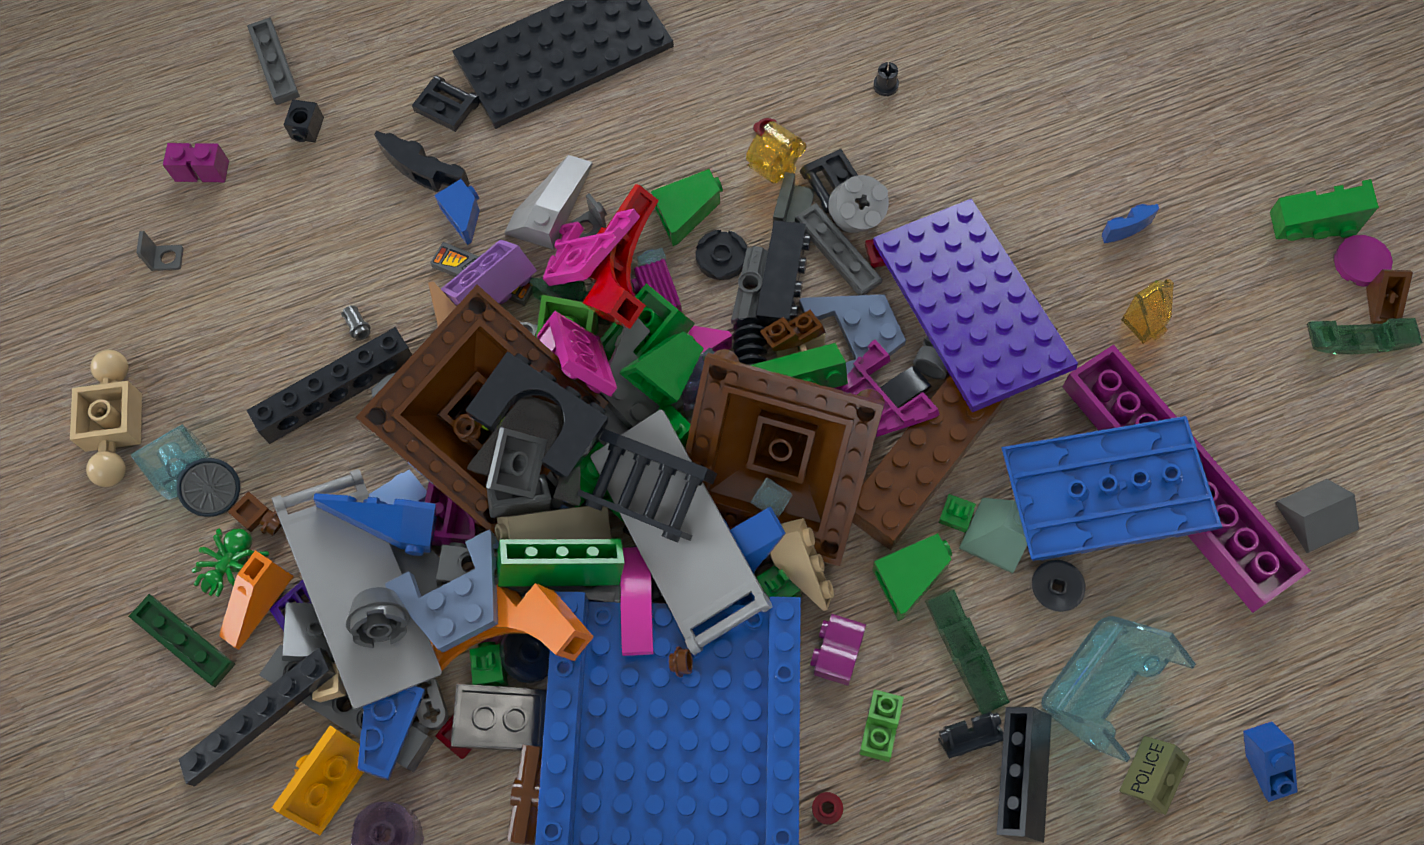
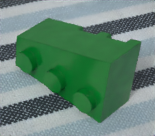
(1325, 214)

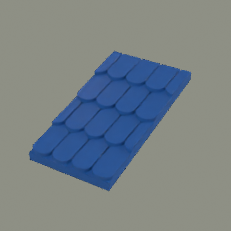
(1110, 488)

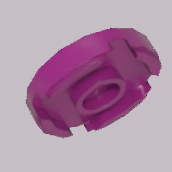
(1362, 259)

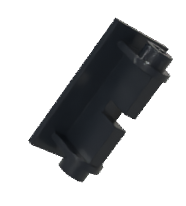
(959, 739)

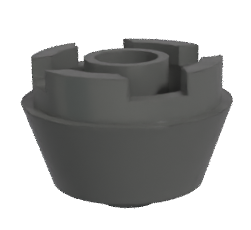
(377, 617)

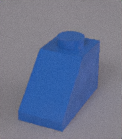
(460, 208)

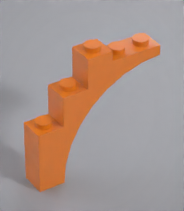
(537, 614)

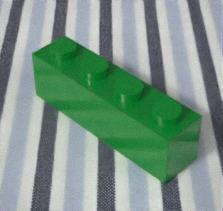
(818, 365)
(559, 562)

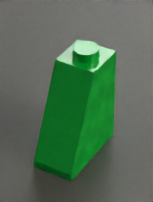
(687, 203)
(665, 368)
(911, 572)

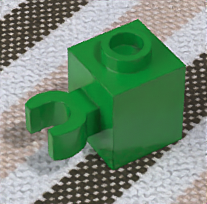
(777, 584)
(487, 665)

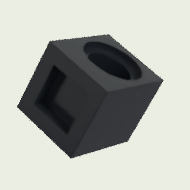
(303, 121)

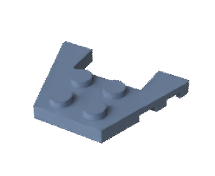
(860, 320)
(459, 607)

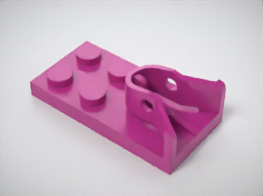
(579, 353)

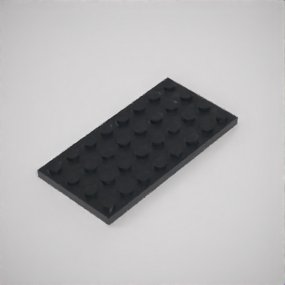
(558, 53)

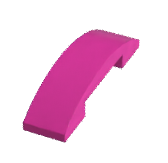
(636, 605)

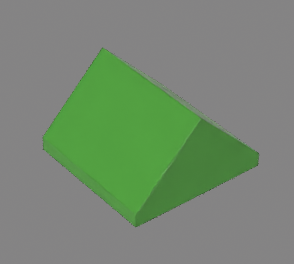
(571, 309)

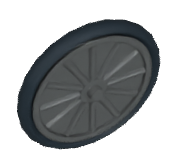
(208, 487)

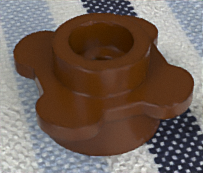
(270, 523)

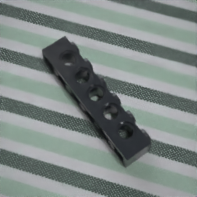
(329, 386)

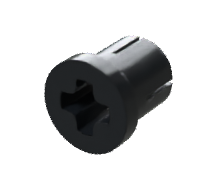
(881, 79)

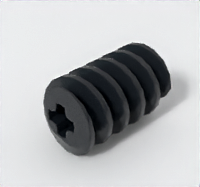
(749, 341)

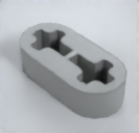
(438, 703)

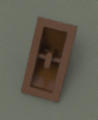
(1388, 295)

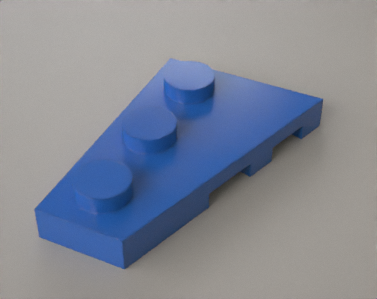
(385, 731)

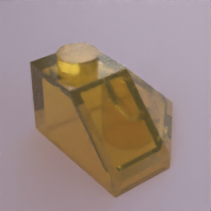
(1150, 311)

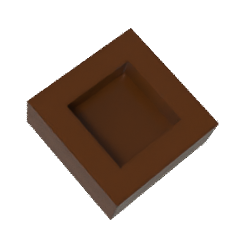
(248, 511)

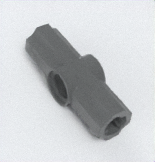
(752, 274)

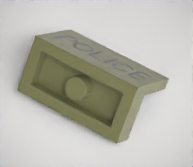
(1155, 773)

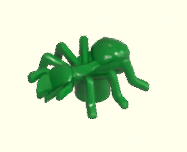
(230, 558)

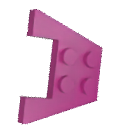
(578, 256)

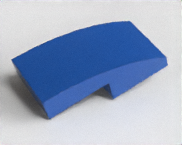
(1137, 220)

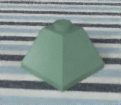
(996, 534)

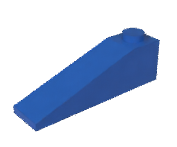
(403, 524)
(758, 536)

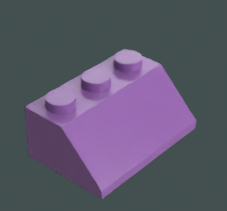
(495, 271)

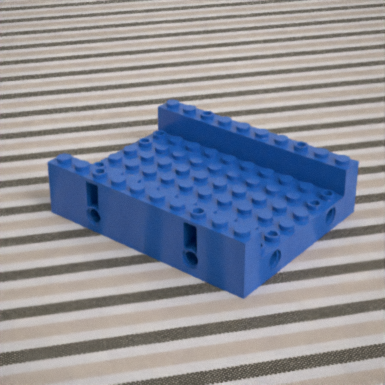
(668, 755)

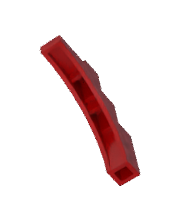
(612, 291)

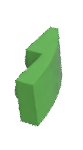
(881, 725)

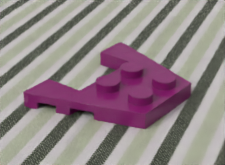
(892, 418)

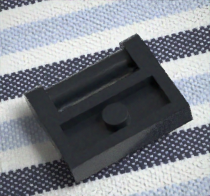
(443, 109)
(836, 170)

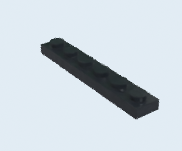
(256, 717)

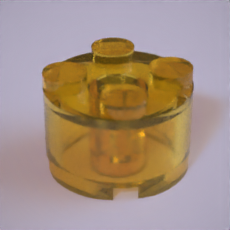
(775, 152)

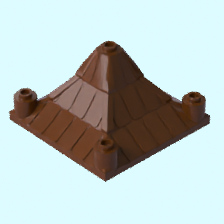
(438, 384)
(786, 430)

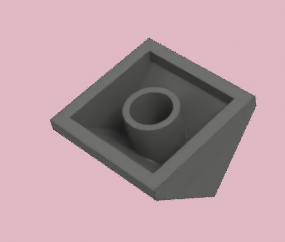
(516, 463)
(1320, 514)

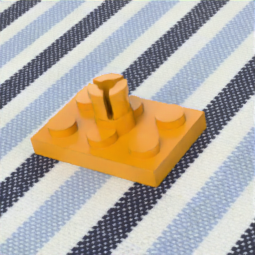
(321, 782)

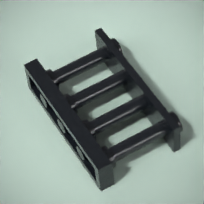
(668, 465)

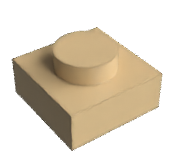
(331, 689)

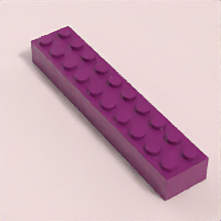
(1247, 547)

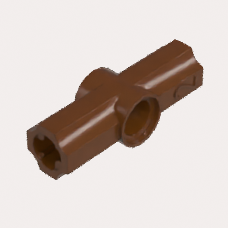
(525, 797)

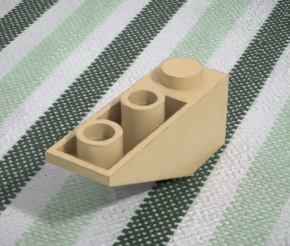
(802, 564)

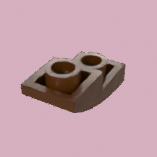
(786, 335)

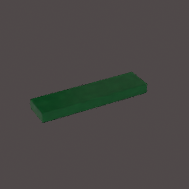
(182, 640)

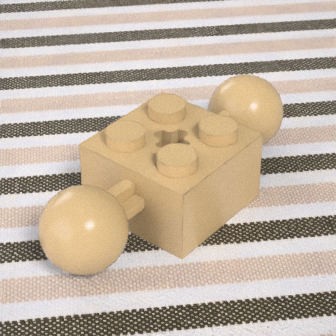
(106, 417)

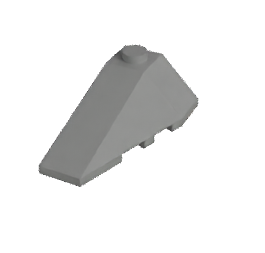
(550, 204)

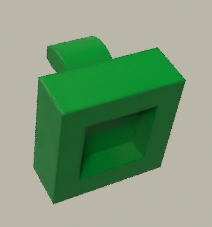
(957, 513)

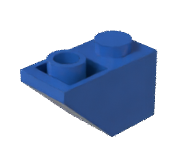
(1271, 760)

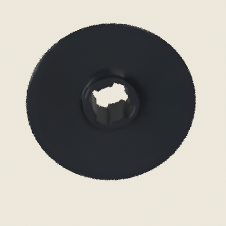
(1063, 574)

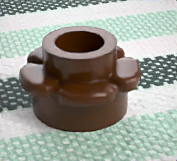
(461, 428)
(681, 661)

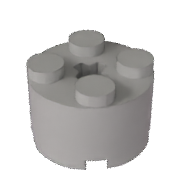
(872, 198)

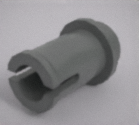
(358, 327)

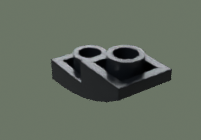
(906, 386)

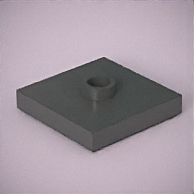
(302, 632)

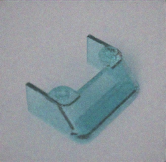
(1102, 673)

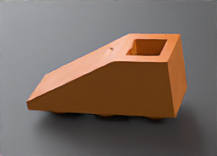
(252, 596)

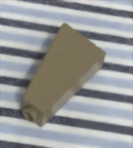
(563, 523)

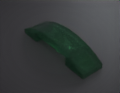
(1364, 338)

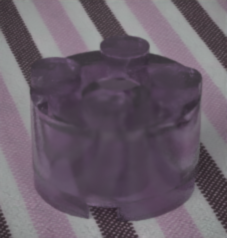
(384, 816)

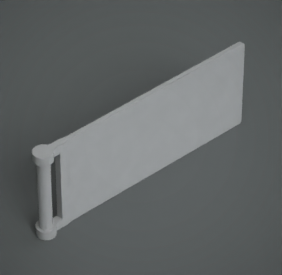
(335, 567)
(693, 575)

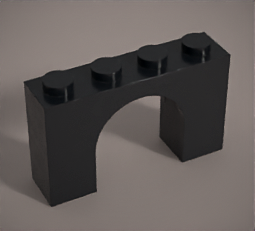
(516, 380)

